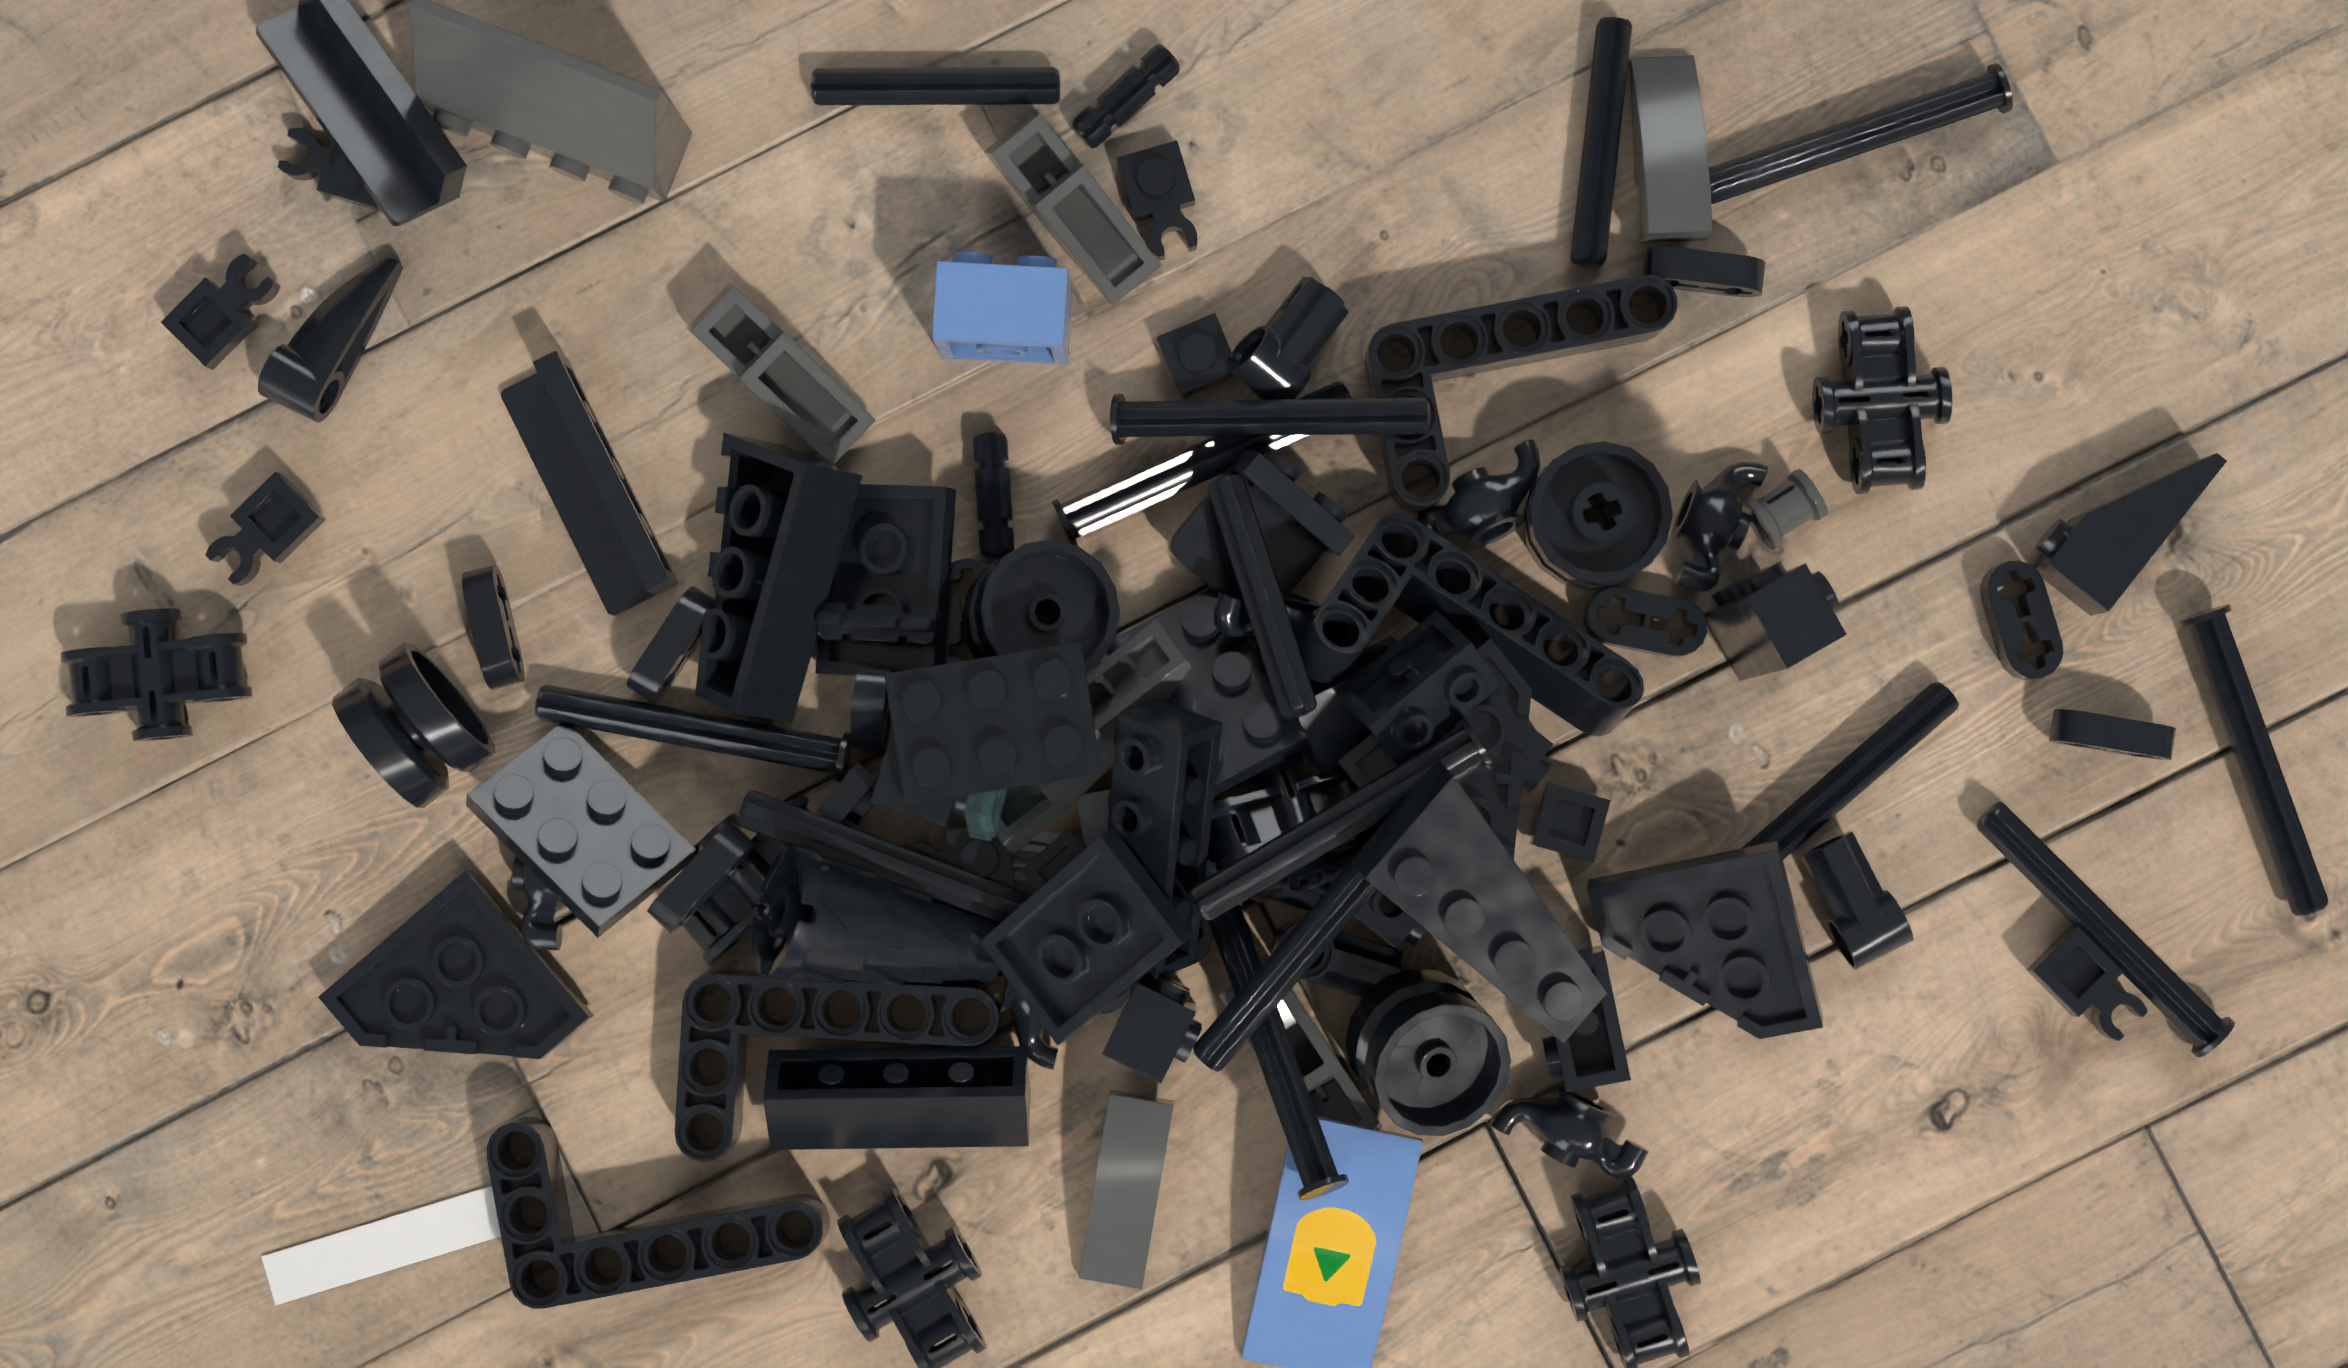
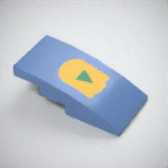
(1333, 1255)

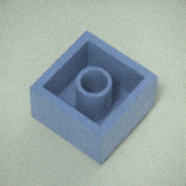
(1002, 309)

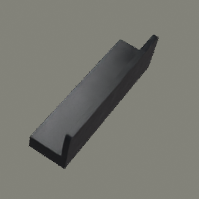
(365, 107)
(588, 485)

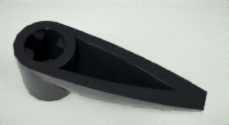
(325, 350)

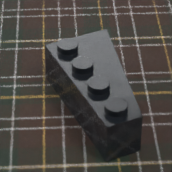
(772, 574)
(1468, 892)

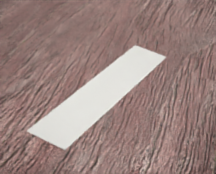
(382, 1245)

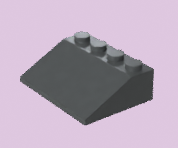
(545, 103)

